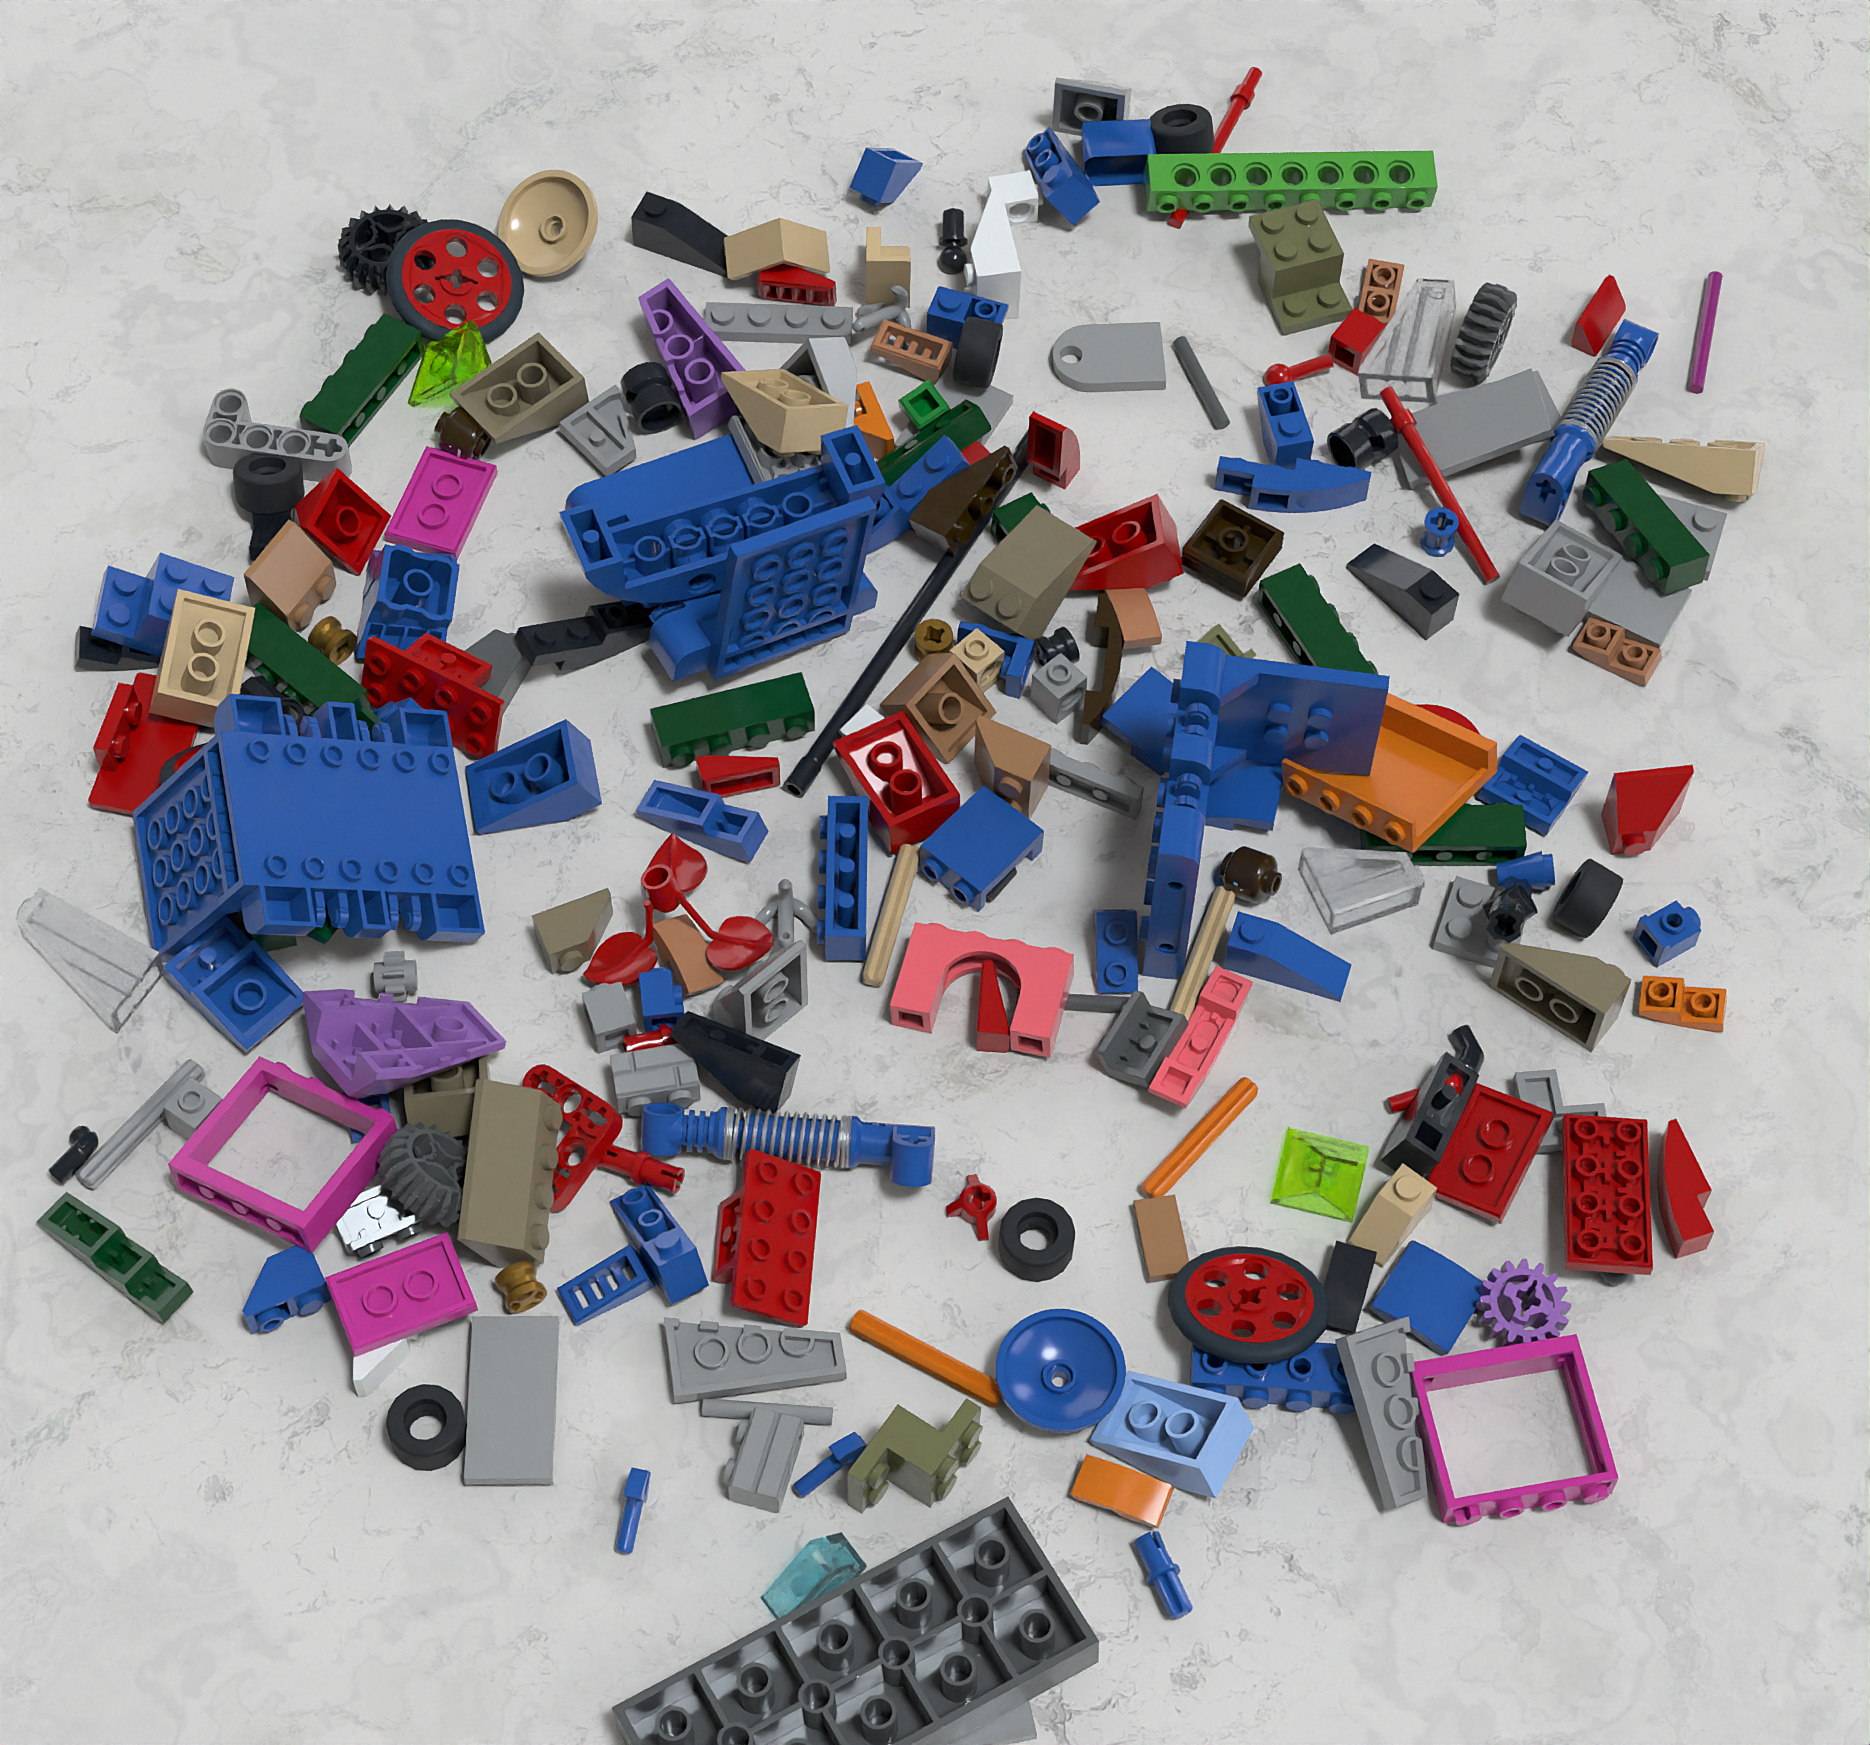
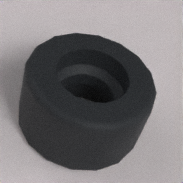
(1182, 130)
(977, 352)
(268, 483)
(1587, 898)
(1039, 1215)
(421, 1402)

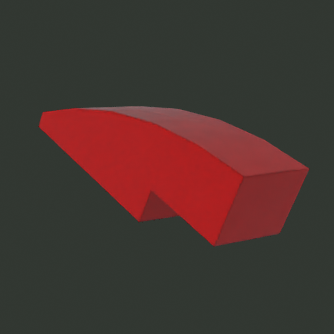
(1052, 450)
(1682, 1194)

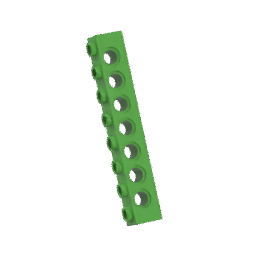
(1303, 169)

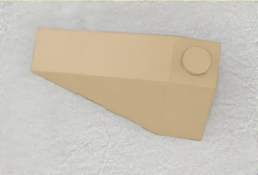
(1719, 467)

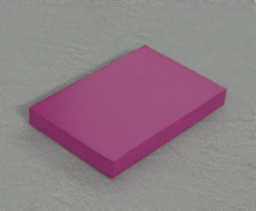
(441, 503)
(401, 1294)

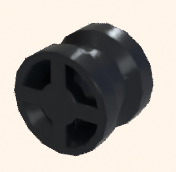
(1059, 642)

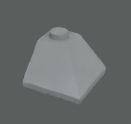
(1087, 102)

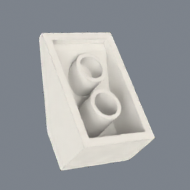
(994, 262)

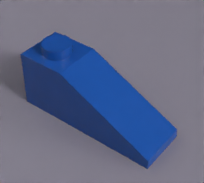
(1284, 958)

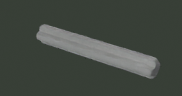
(136, 1127)

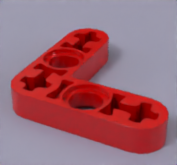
(582, 1133)

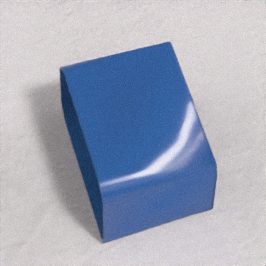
(1116, 151)

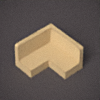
(776, 244)
(885, 268)

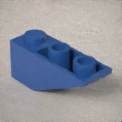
(1060, 176)
(660, 1243)

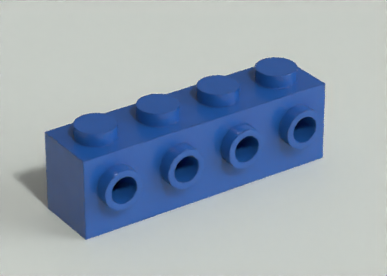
(846, 878)
(1299, 1382)

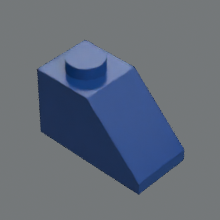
(883, 175)

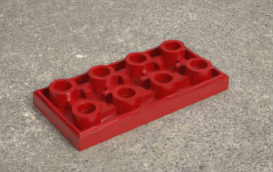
(1606, 1194)

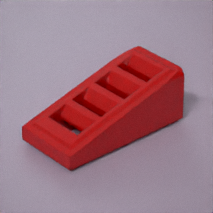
(796, 286)
(737, 774)
(992, 1022)

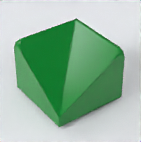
(923, 405)

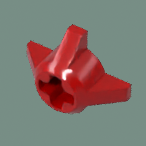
(970, 1206)

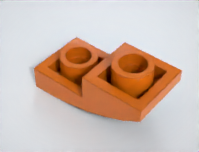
(1684, 1006)
(1122, 1491)

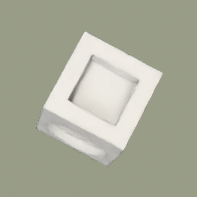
(1019, 196)

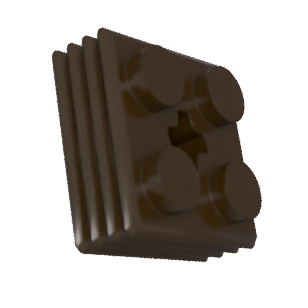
(1212, 545)

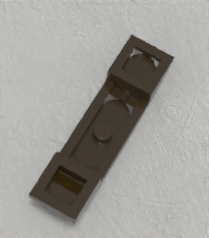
(1108, 636)

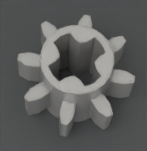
(395, 975)

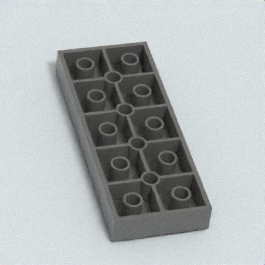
(888, 1657)

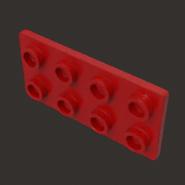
(437, 679)
(135, 747)
(769, 1239)

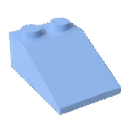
(1176, 1432)

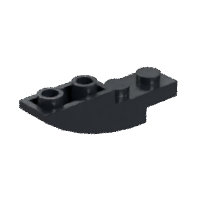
(588, 639)

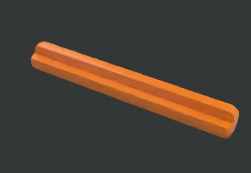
(1200, 1138)
(925, 1357)

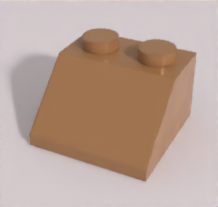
(291, 577)
(940, 704)
(1012, 764)

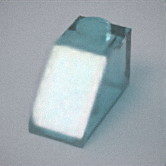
(812, 1573)

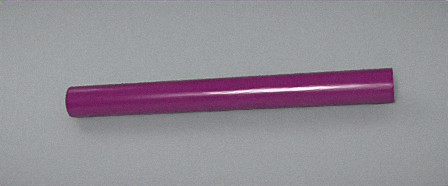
(1705, 332)

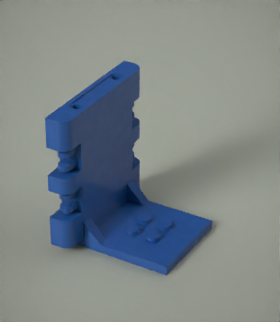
(776, 586)
(1232, 714)
(308, 824)

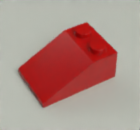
(1132, 548)
(902, 780)

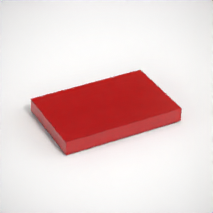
(1489, 1152)

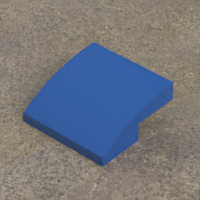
(1142, 718)
(1536, 780)
(1245, 796)
(1432, 1293)

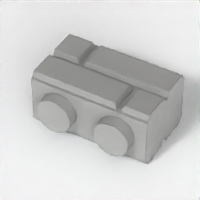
(654, 1076)
(764, 1460)

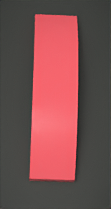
(1203, 1039)

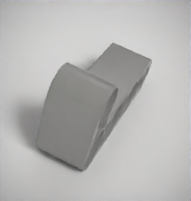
(233, 435)

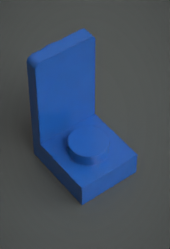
(1017, 656)
(1116, 950)

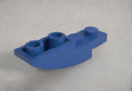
(1307, 489)
(907, 492)

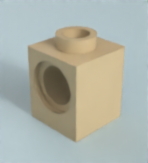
(980, 658)

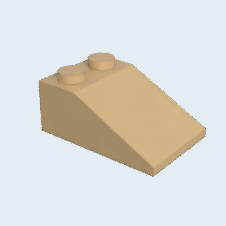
(785, 409)
(201, 657)

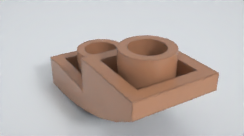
(1381, 289)
(1136, 617)
(1611, 650)
(685, 949)

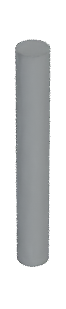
(744, 1409)

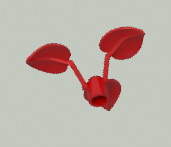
(670, 874)

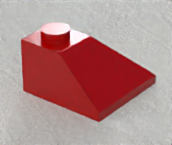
(1643, 806)

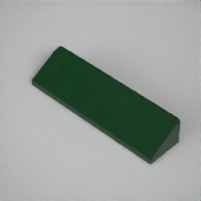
(961, 424)

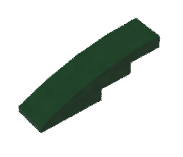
(115, 1256)

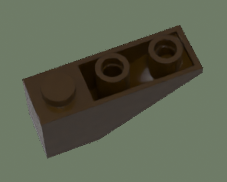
(958, 503)

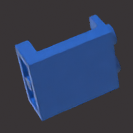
(979, 847)

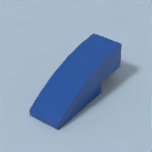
(704, 819)

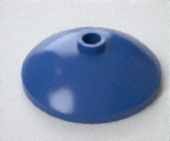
(1067, 1347)

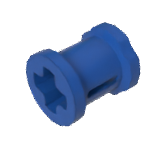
(1433, 532)

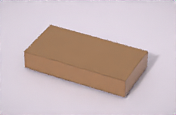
(1161, 1237)

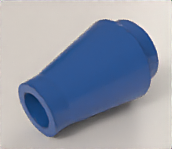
(1535, 868)

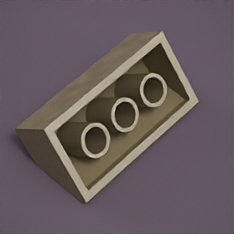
(509, 1173)

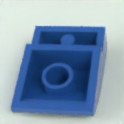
(234, 984)

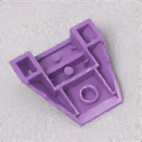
(392, 1044)

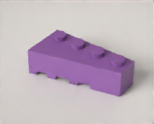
(690, 356)

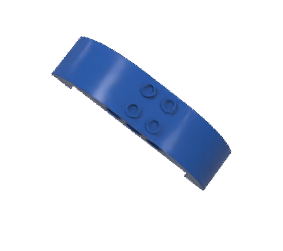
(687, 547)

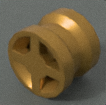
(929, 630)
(333, 640)
(520, 1286)

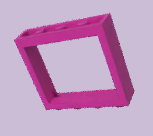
(298, 1227)
(1506, 1363)

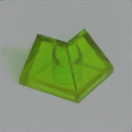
(449, 363)
(1320, 1175)

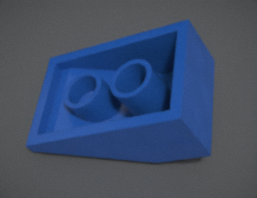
(534, 781)

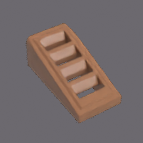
(917, 340)

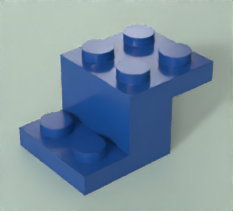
(139, 608)

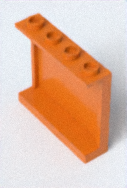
(1416, 779)

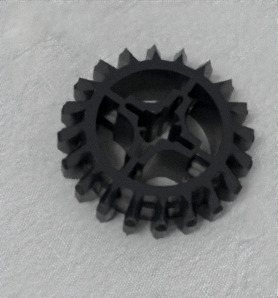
(370, 241)

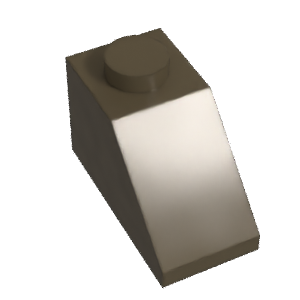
(573, 930)

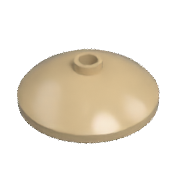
(536, 214)

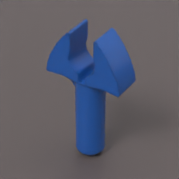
(844, 1454)
(635, 1494)

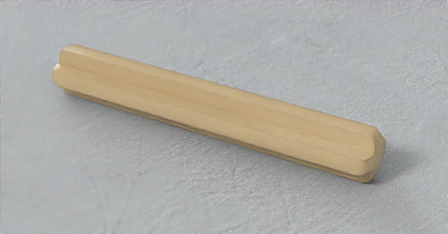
(891, 915)
(1203, 952)

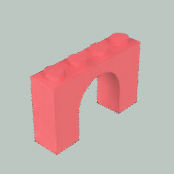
(942, 955)

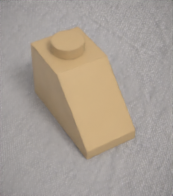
(1394, 1214)

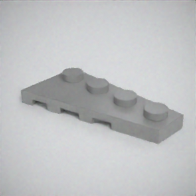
(737, 1360)
(1381, 1391)

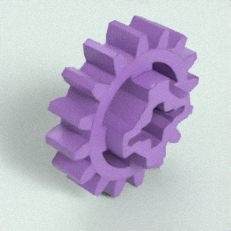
(1504, 1303)

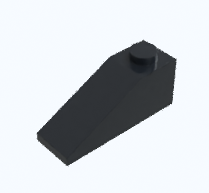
(678, 234)
(1407, 588)
(742, 1063)
(1430, 1119)

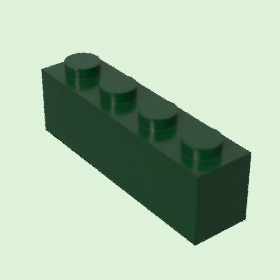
(364, 379)
(1645, 527)
(1309, 623)
(297, 666)
(732, 720)
(1468, 838)

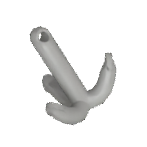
(875, 313)
(786, 907)

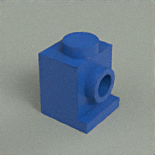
(1668, 932)
(660, 999)

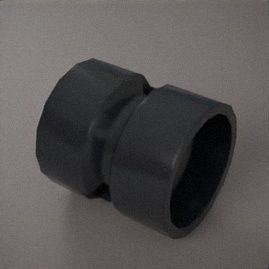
(651, 397)
(1364, 440)

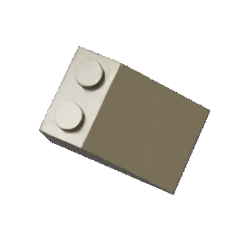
(523, 391)
(1029, 573)
(1563, 989)
(446, 1097)

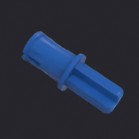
(1163, 1574)

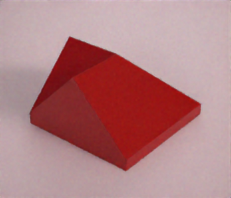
(342, 519)

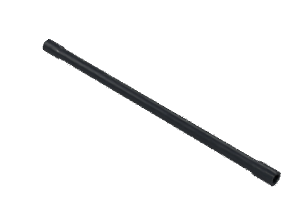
(811, 764)

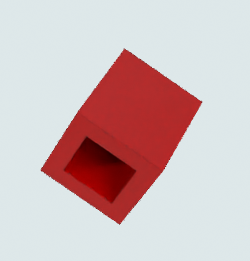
(1354, 340)

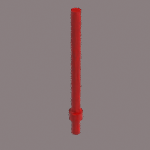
(1240, 100)
(1405, 424)

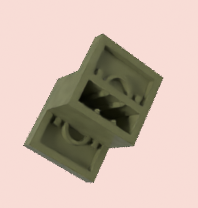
(1300, 267)
(914, 1457)

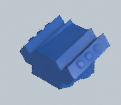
(407, 596)

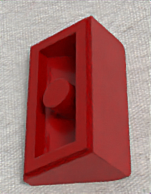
(1599, 318)

